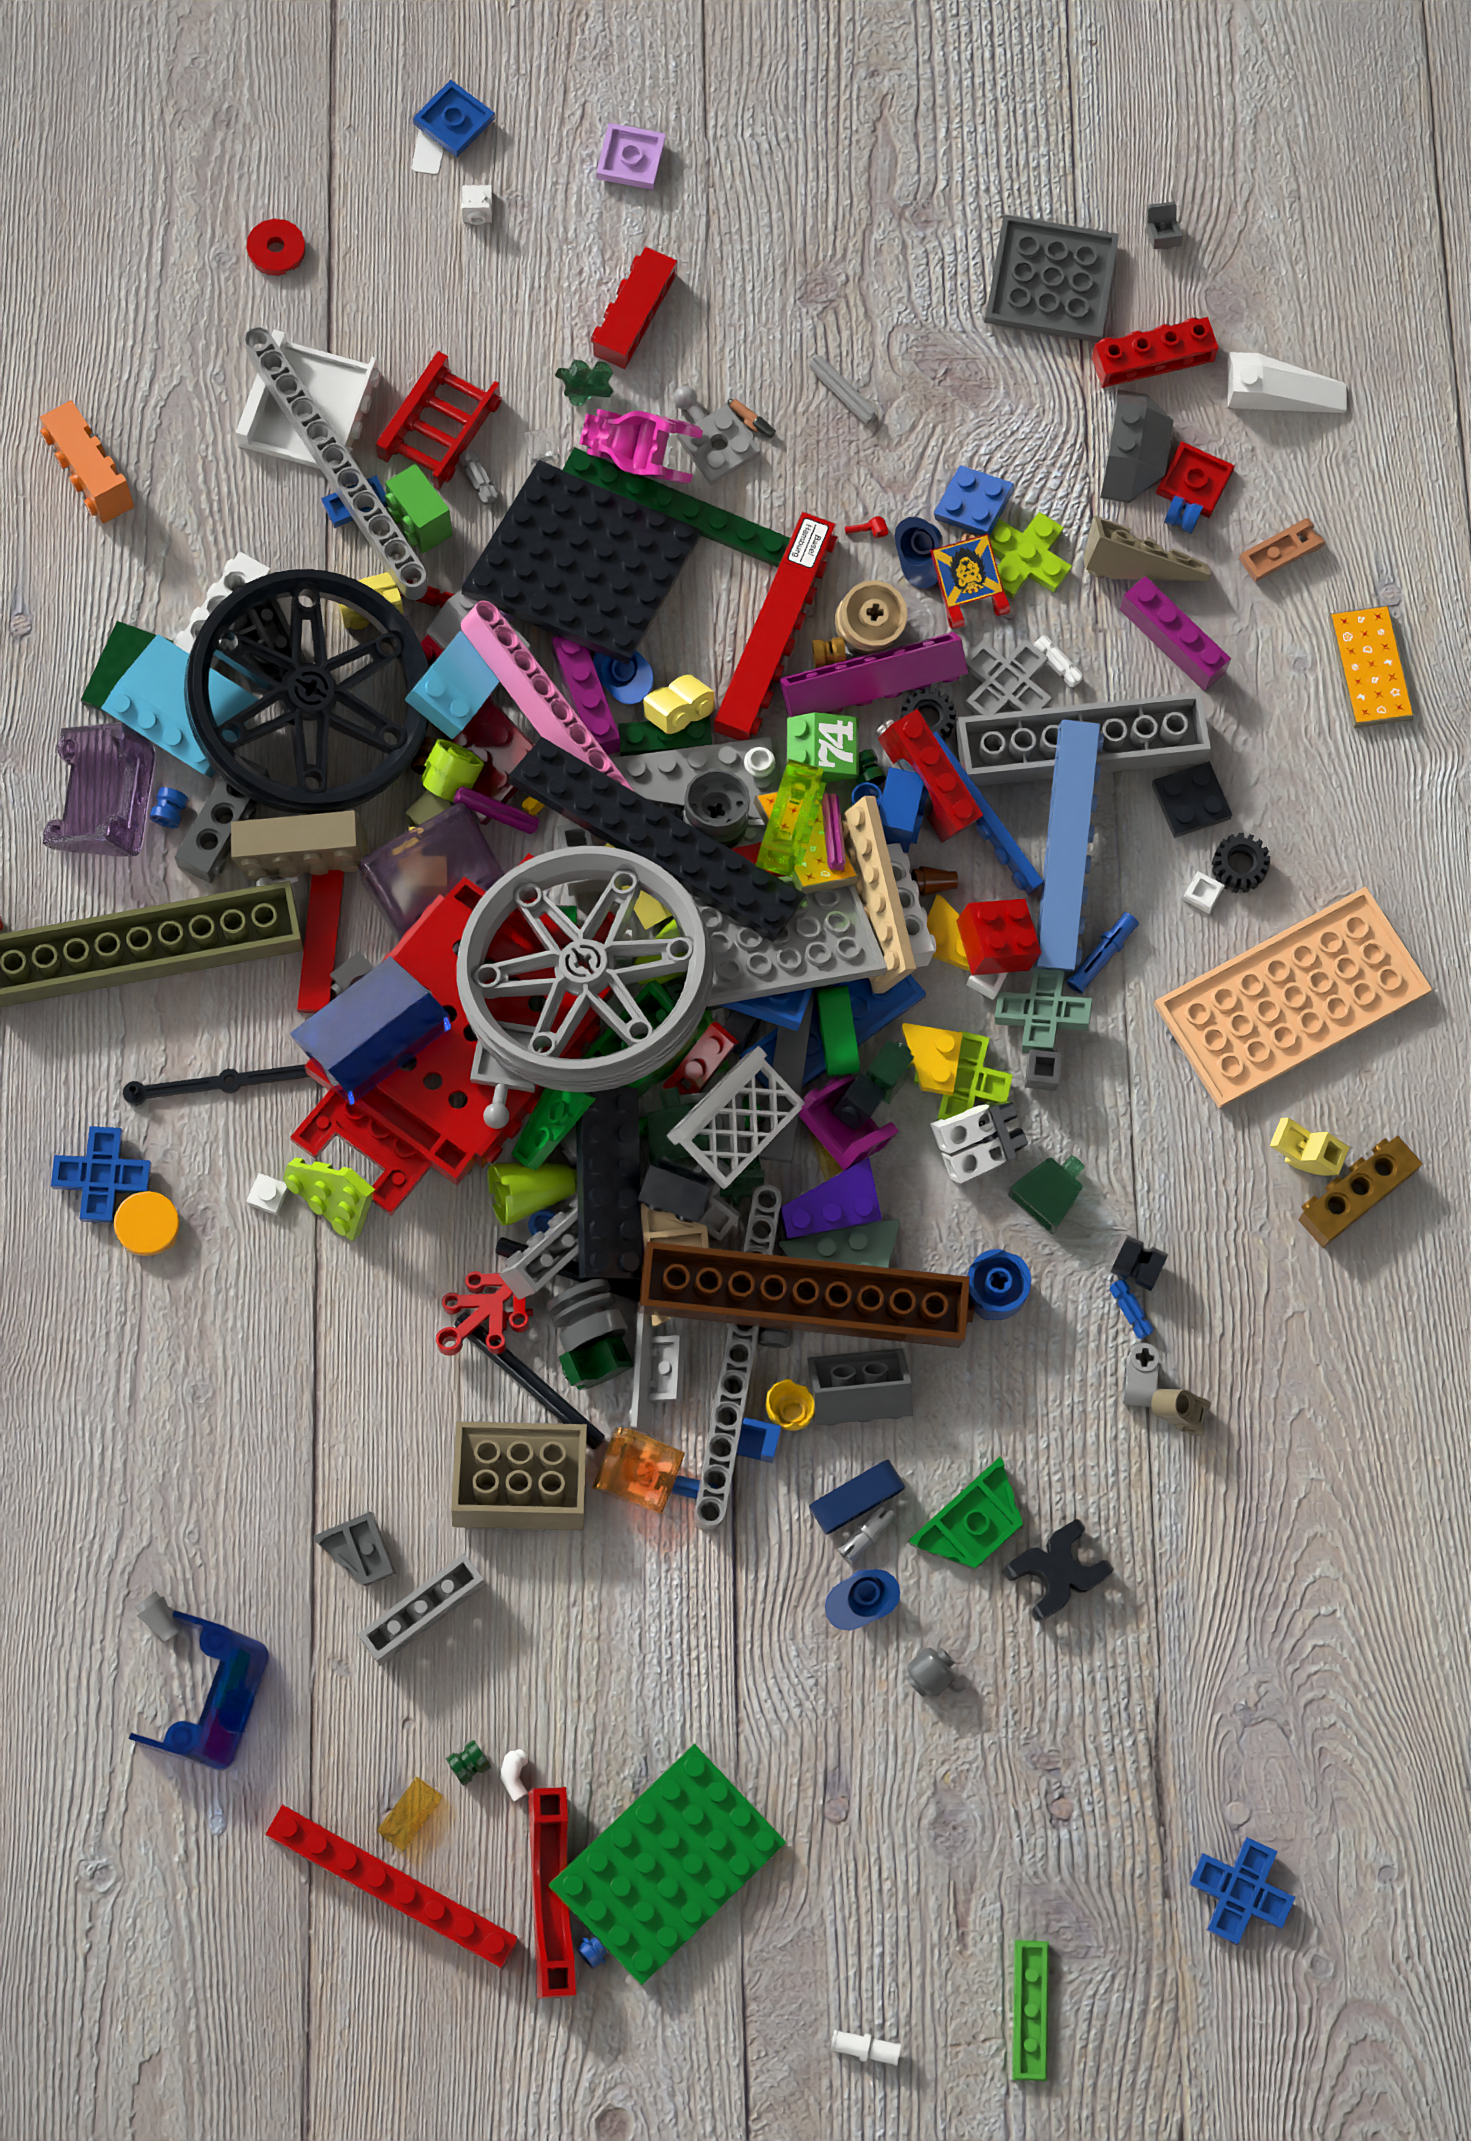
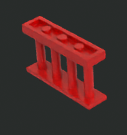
(422, 397)

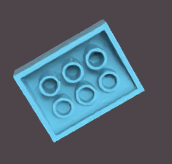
(154, 704)

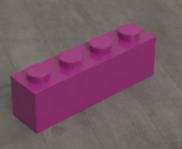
(1175, 633)
(586, 692)

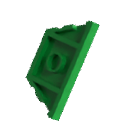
(973, 1521)

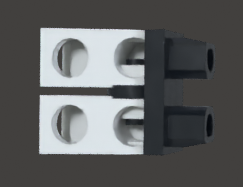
(978, 1139)

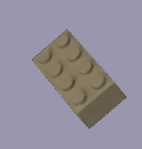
(298, 844)

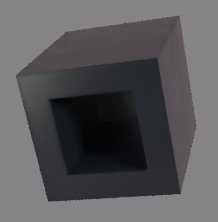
(858, 1102)

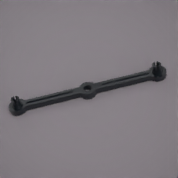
(136, 1093)

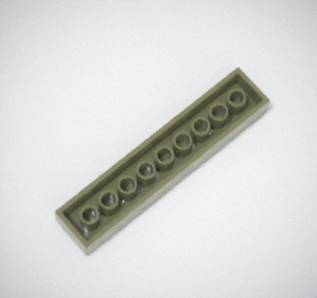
(148, 943)

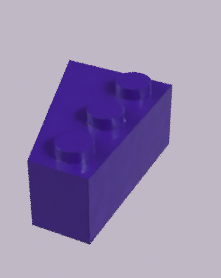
(834, 1205)

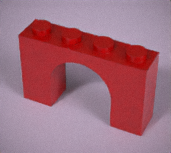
(952, 802)

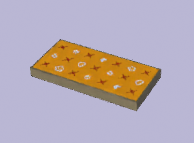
(1370, 666)
(814, 872)

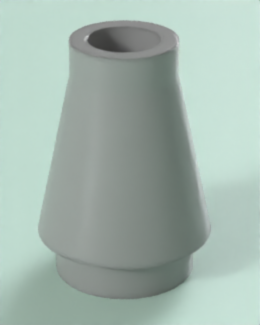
(157, 1615)

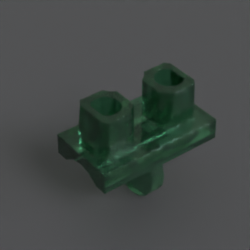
(584, 383)
(750, 1177)

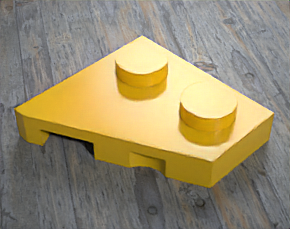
(935, 1056)

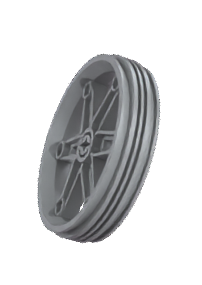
(527, 883)

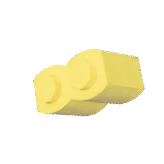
(679, 704)

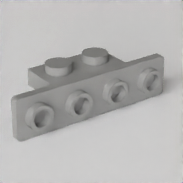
(656, 1372)

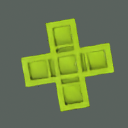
(1029, 554)
(973, 1079)

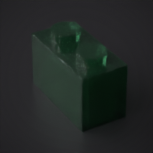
(891, 1068)

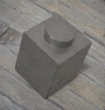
(1043, 1070)

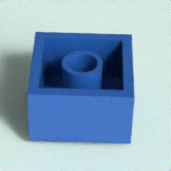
(902, 807)

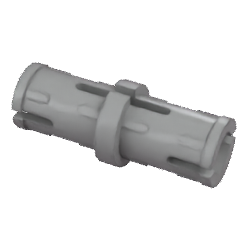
(867, 1533)

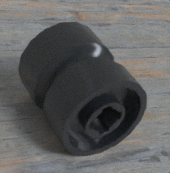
(1139, 1263)

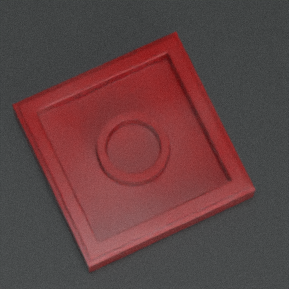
(1196, 478)

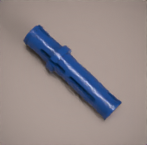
(1111, 942)

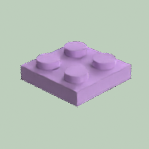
(631, 156)

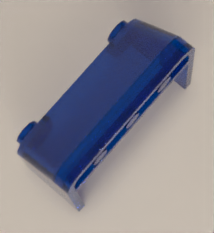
(229, 1702)

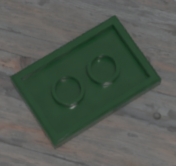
(119, 654)

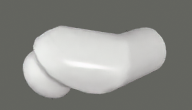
(511, 1771)

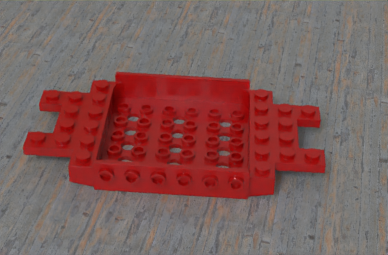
(416, 1128)

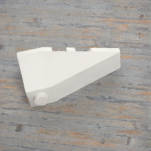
(1275, 385)

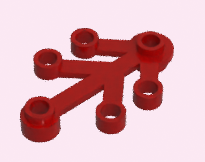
(487, 1306)

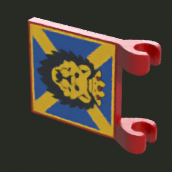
(968, 574)

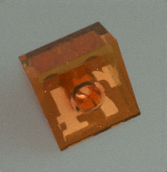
(638, 1470)

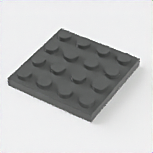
(1051, 278)

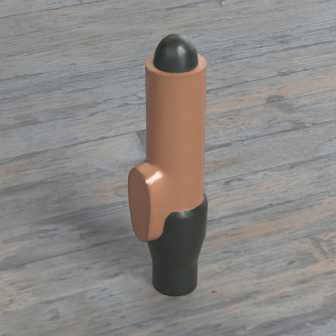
(751, 419)

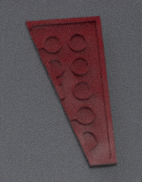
(491, 738)

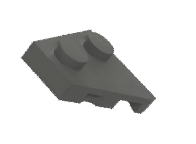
(358, 1548)

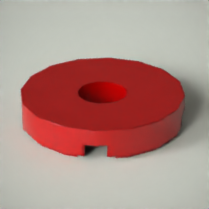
(272, 232)

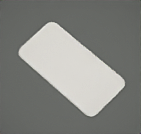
(427, 154)

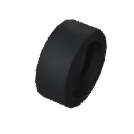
(742, 1028)

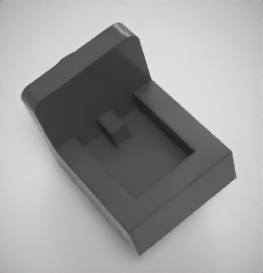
(1163, 226)

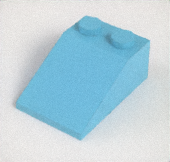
(453, 687)

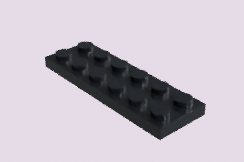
(609, 1187)

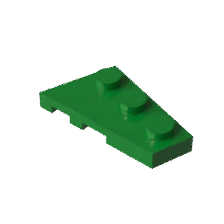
(548, 1124)

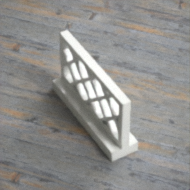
(714, 1104)

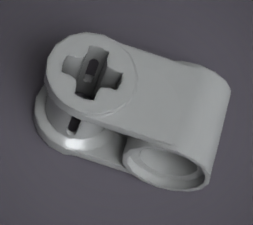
(1141, 1381)

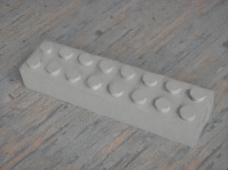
(1136, 737)

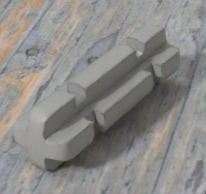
(478, 476)

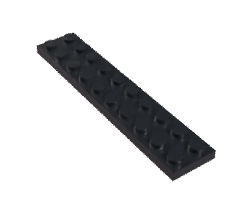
(649, 831)

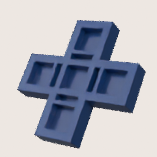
(101, 1174)
(1241, 1891)

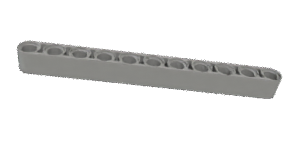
(340, 474)
(734, 1371)

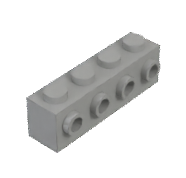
(545, 1255)

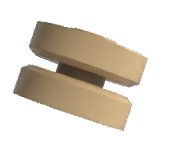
(880, 602)

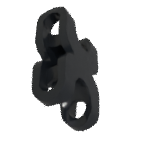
(1058, 1570)

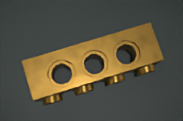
(1325, 1225)

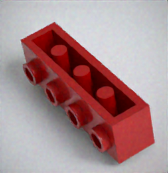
(1154, 352)

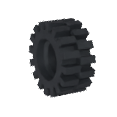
(936, 702)
(1248, 847)

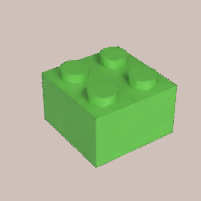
(418, 509)

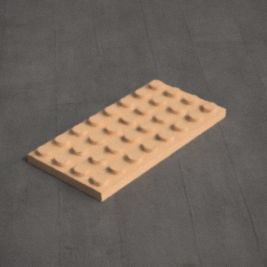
(1292, 997)

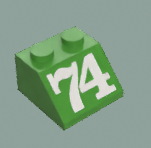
(826, 743)

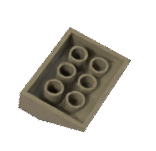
(519, 1475)

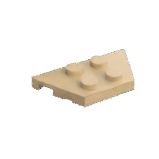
(667, 1229)

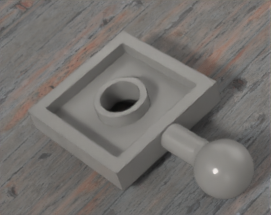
(717, 425)
(490, 1072)

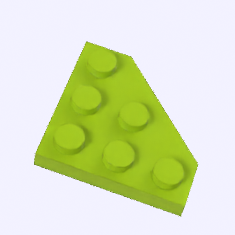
(335, 1194)

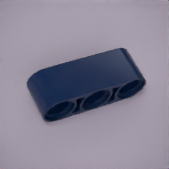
(857, 1497)

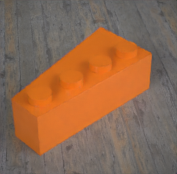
(85, 458)

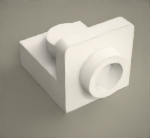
(477, 204)

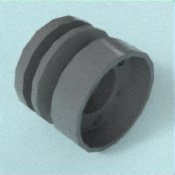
(722, 797)
(584, 1312)

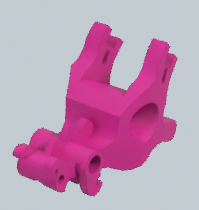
(636, 441)

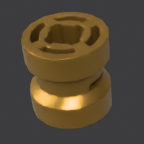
(822, 649)

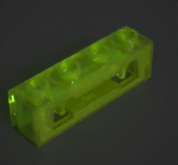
(780, 853)

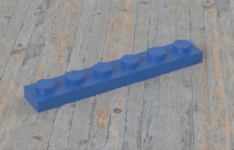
(991, 828)

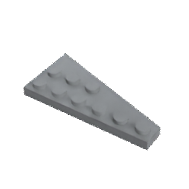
(665, 774)

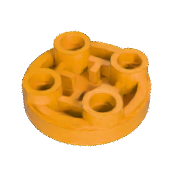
(147, 1223)

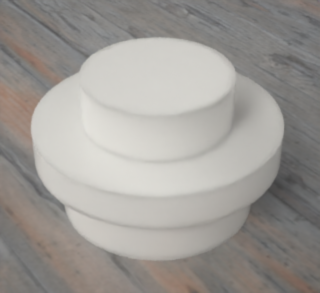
(759, 762)

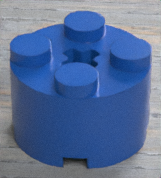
(1003, 1268)

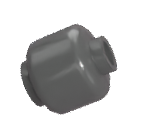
(931, 1672)

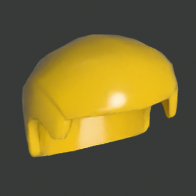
(790, 1405)

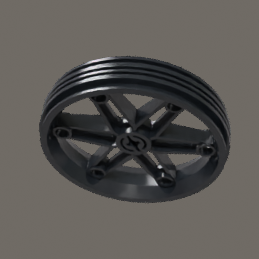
(292, 689)

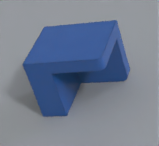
(758, 1440)

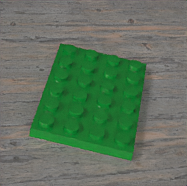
(667, 1864)

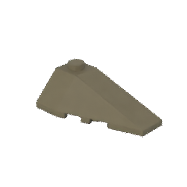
(1120, 555)

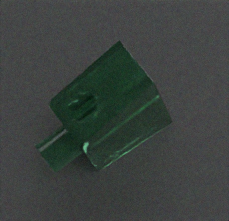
(664, 1120)
(1049, 1191)

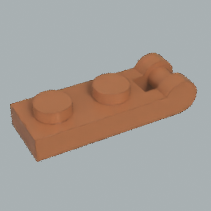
(1281, 550)

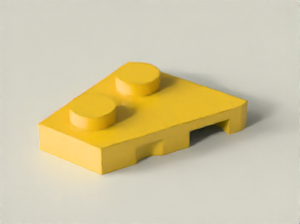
(943, 926)

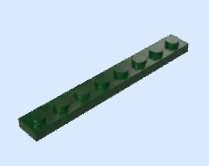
(715, 522)

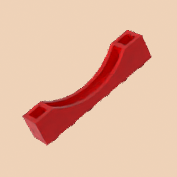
(551, 1916)

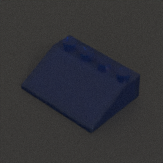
(371, 1029)

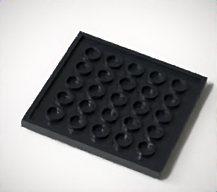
(582, 562)

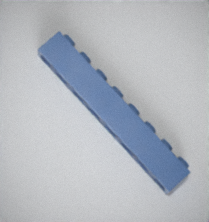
(1067, 845)

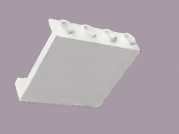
(335, 383)

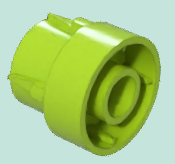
(450, 768)

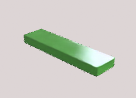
(1030, 2010)

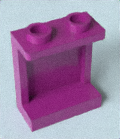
(840, 1140)

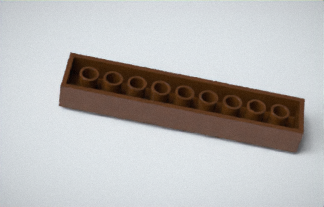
(804, 1294)

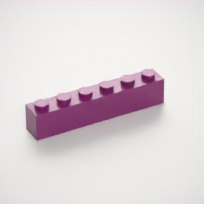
(875, 676)

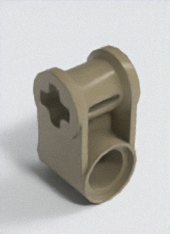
(1181, 1409)

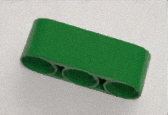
(837, 1031)

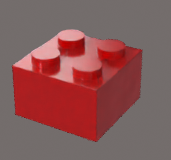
(998, 936)

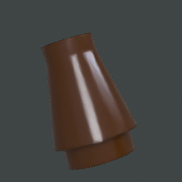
(934, 880)

